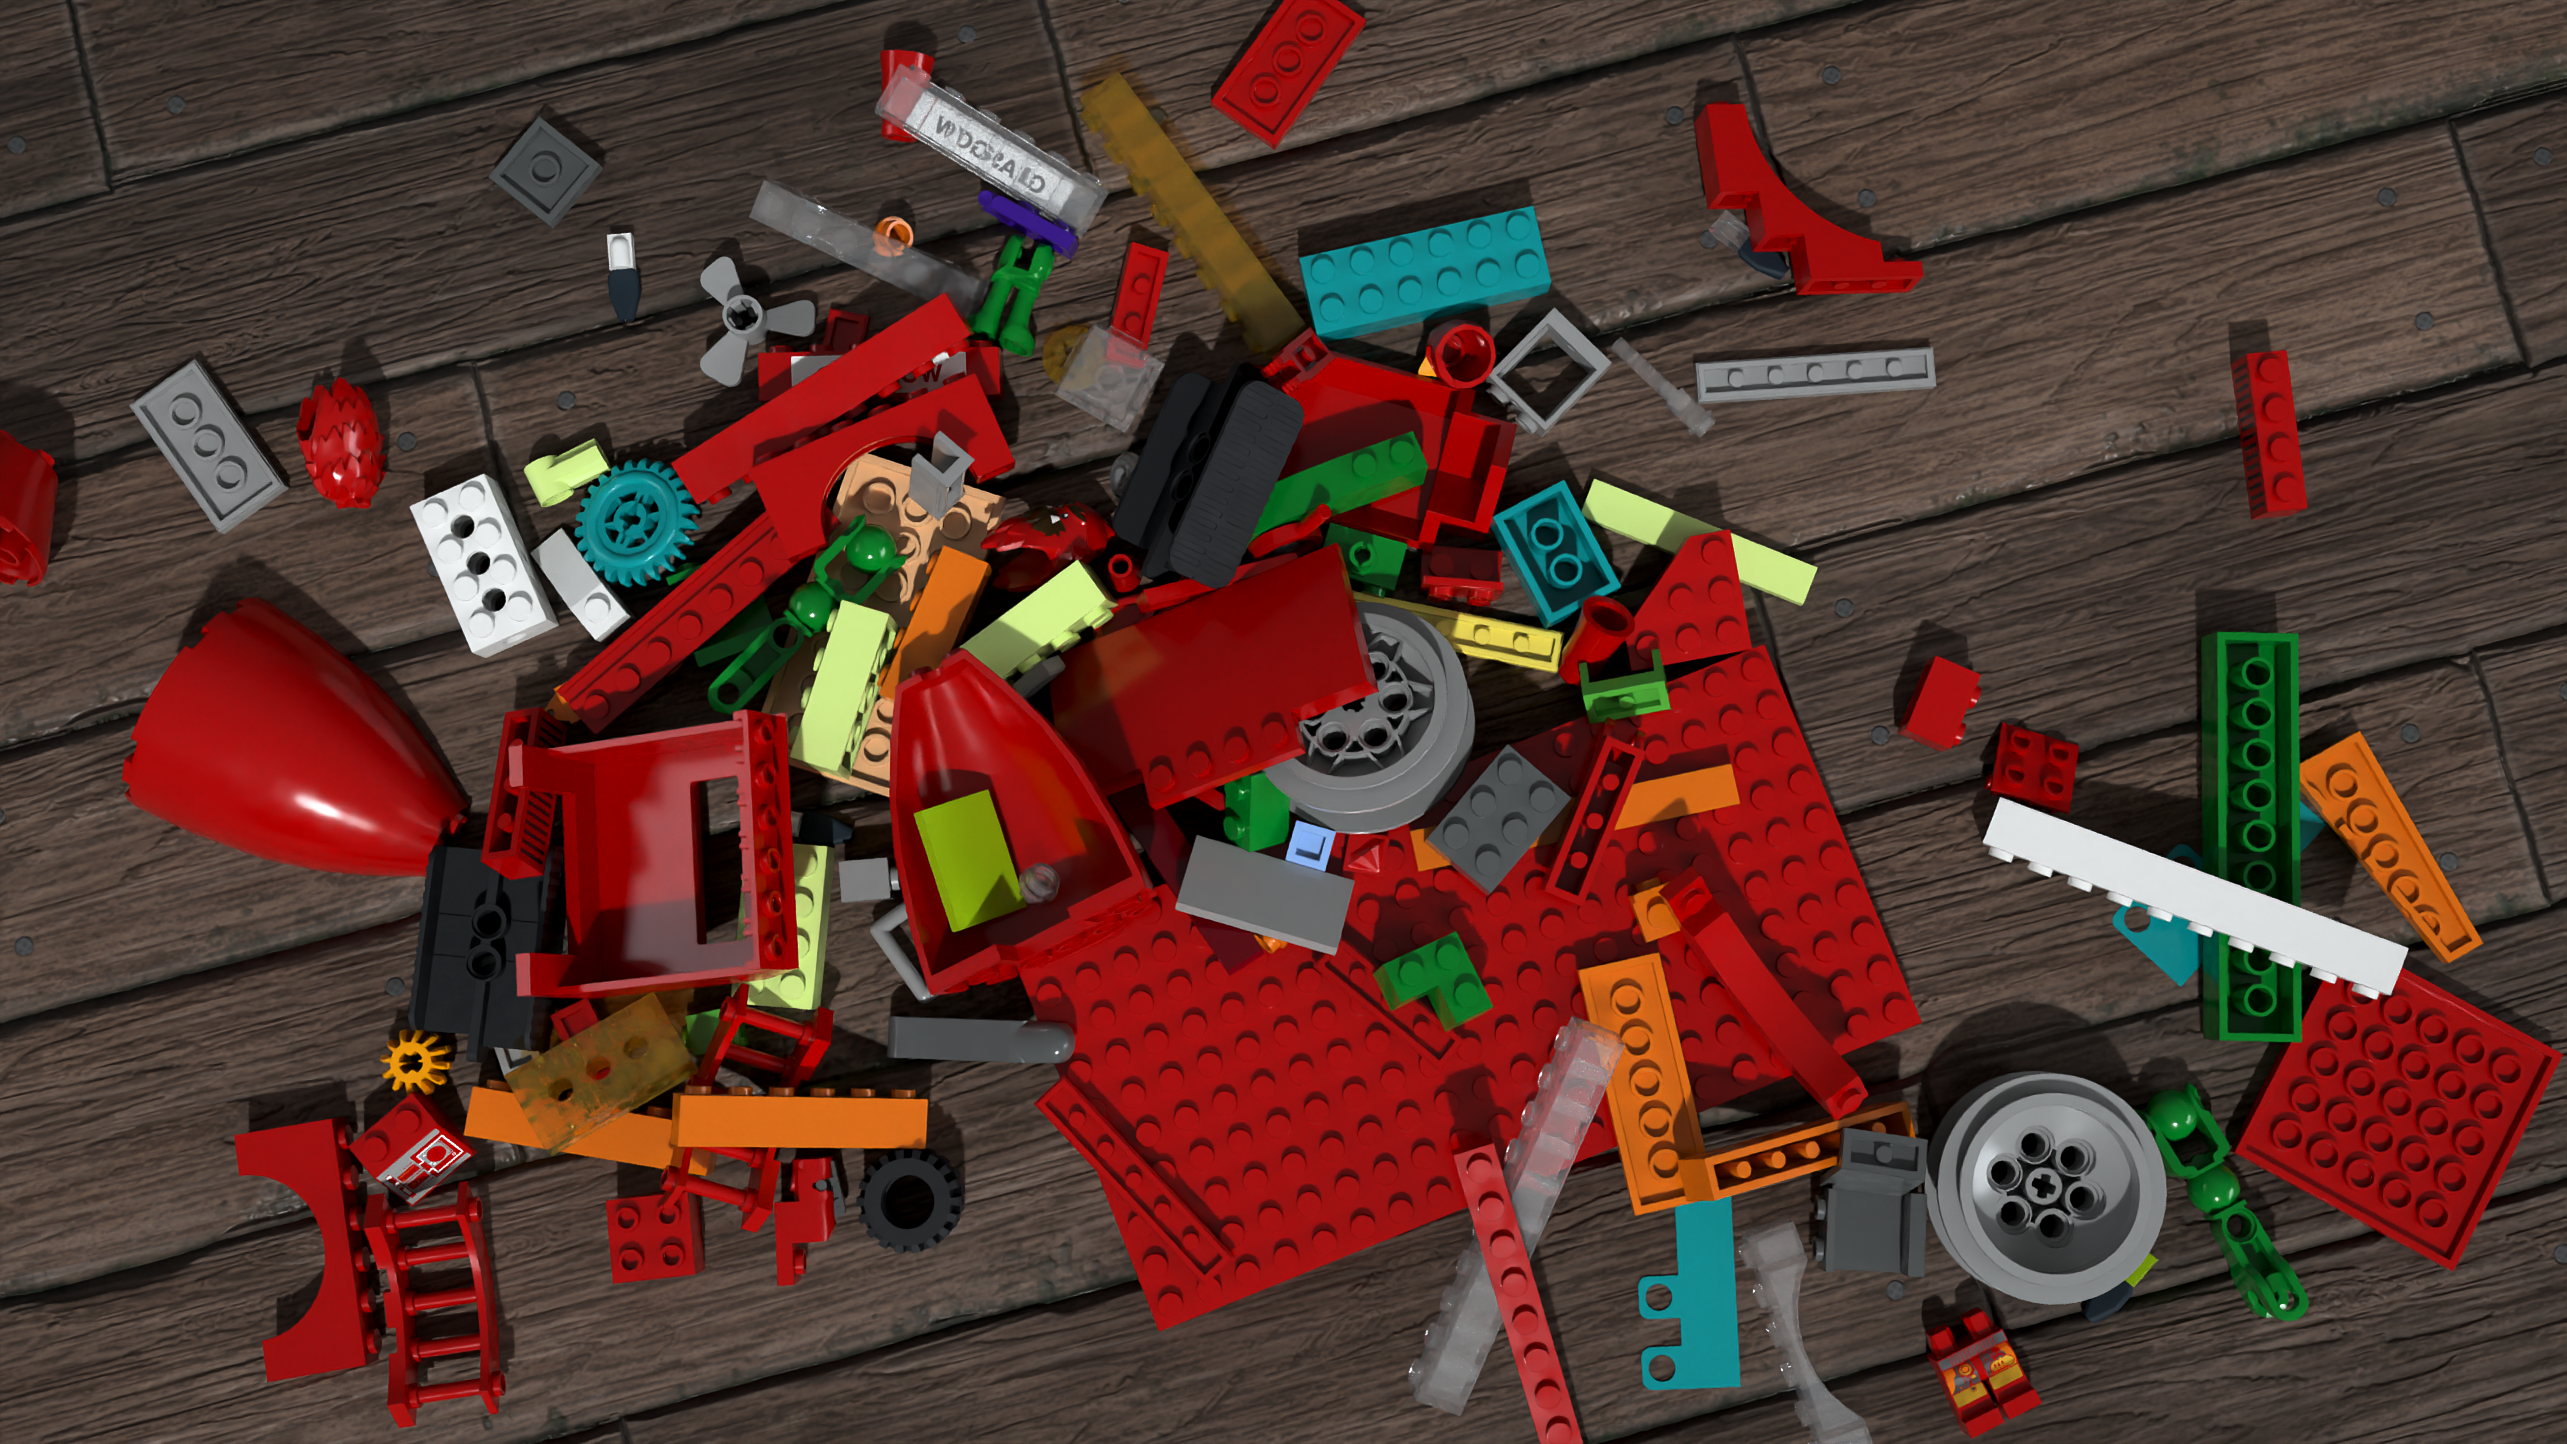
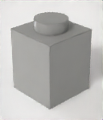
(868, 880)

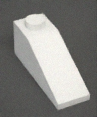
(582, 589)

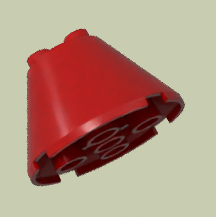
(26, 511)

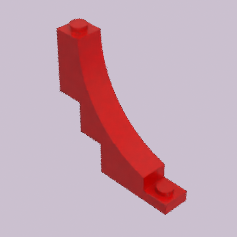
(1821, 253)
(1760, 997)

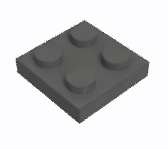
(546, 172)

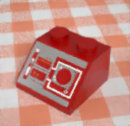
(413, 1148)

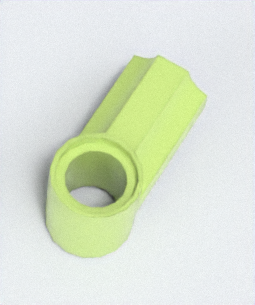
(557, 476)

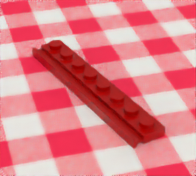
(681, 623)

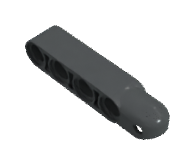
(979, 1039)

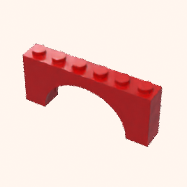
(799, 481)
(340, 1323)

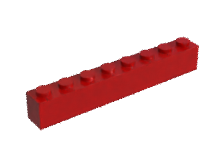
(824, 397)

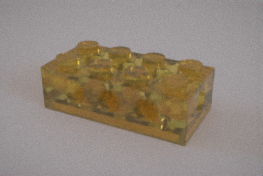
(579, 1060)

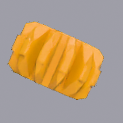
(401, 1063)

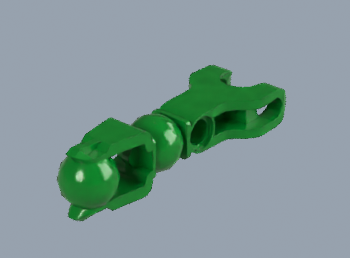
(869, 551)
(2215, 1190)

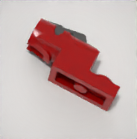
(808, 1216)

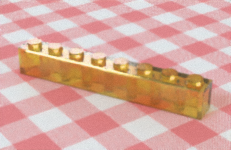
(1191, 215)

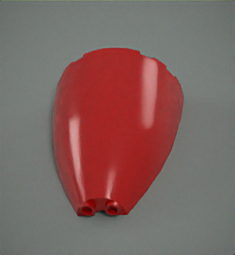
(974, 733)
(289, 753)

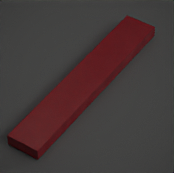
(1170, 855)

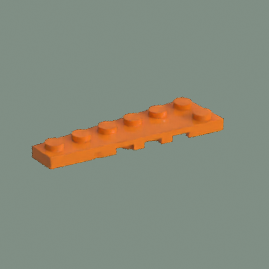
(2374, 825)

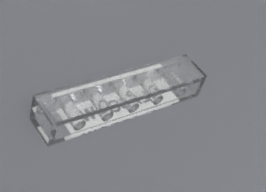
(989, 149)

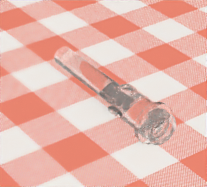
(1678, 401)

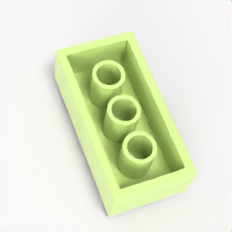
(1044, 622)
(843, 690)
(812, 893)

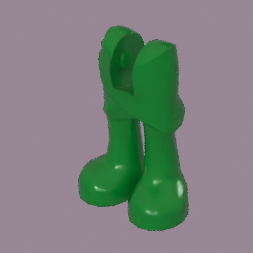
(1015, 333)

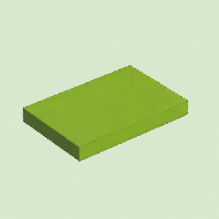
(969, 860)

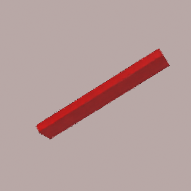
(1134, 1180)

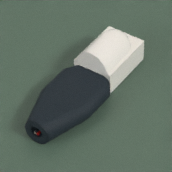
(623, 278)
(820, 829)

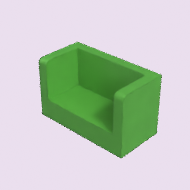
(1626, 694)

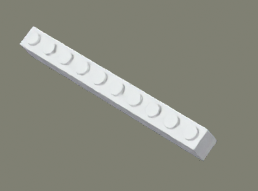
(2196, 897)

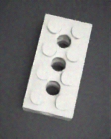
(458, 563)

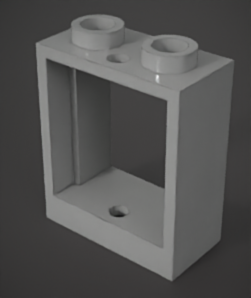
(1570, 341)

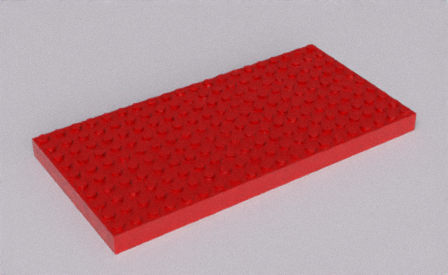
(1325, 1133)

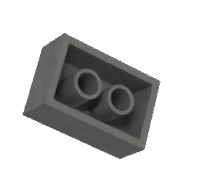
(1497, 820)

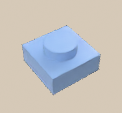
(1310, 845)

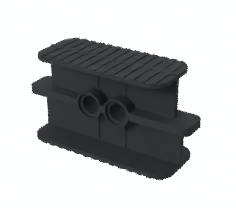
(1207, 475)
(453, 938)

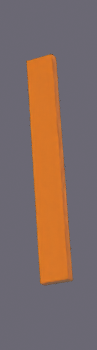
(1645, 804)

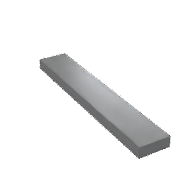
(1814, 375)

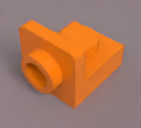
(1651, 911)

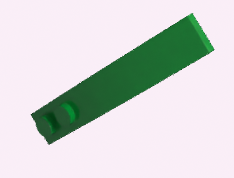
(1346, 482)

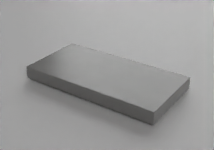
(209, 446)
(1265, 895)

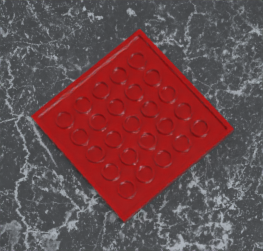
(2398, 1110)

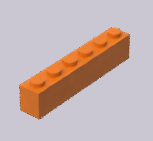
(798, 1120)
(632, 1138)
(1784, 1152)

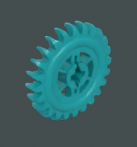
(656, 532)

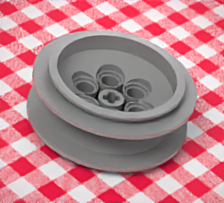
(1426, 741)
(2113, 1164)

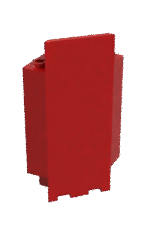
(1365, 403)

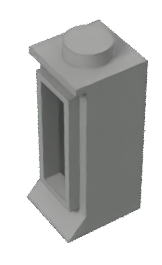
(939, 483)

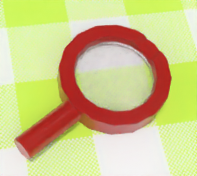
(1296, 537)

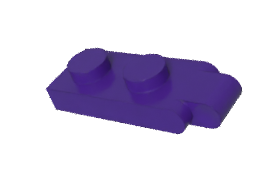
(1025, 220)

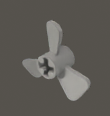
(728, 356)

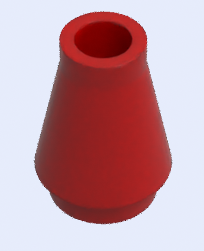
(1126, 581)

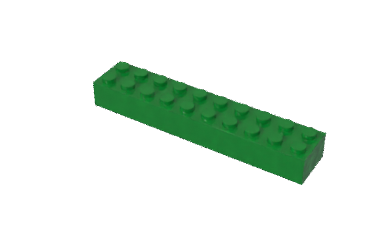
(2251, 823)

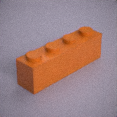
(938, 616)

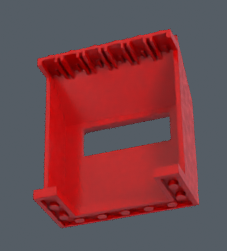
(640, 859)

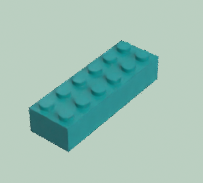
(1425, 275)

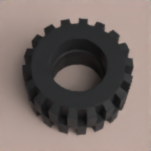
(885, 1224)

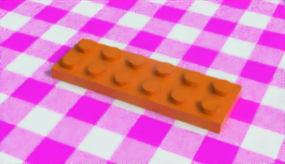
(1650, 1085)

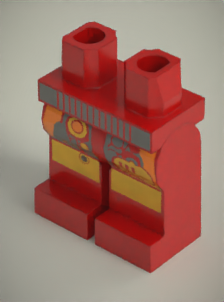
(1975, 1359)

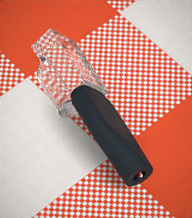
(1737, 238)

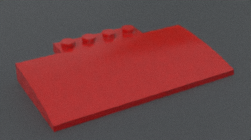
(1215, 681)

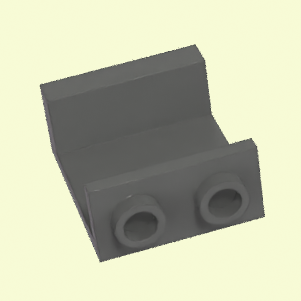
(1877, 1163)
(1870, 1231)

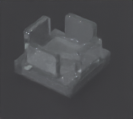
(1109, 375)

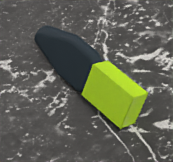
(2114, 1299)

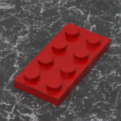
(1287, 66)

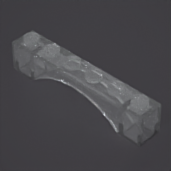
(866, 248)
(1779, 1265)

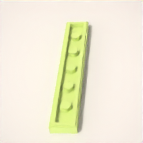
(1667, 529)

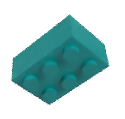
(1554, 554)

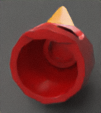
(1459, 353)

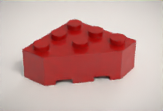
(1692, 606)

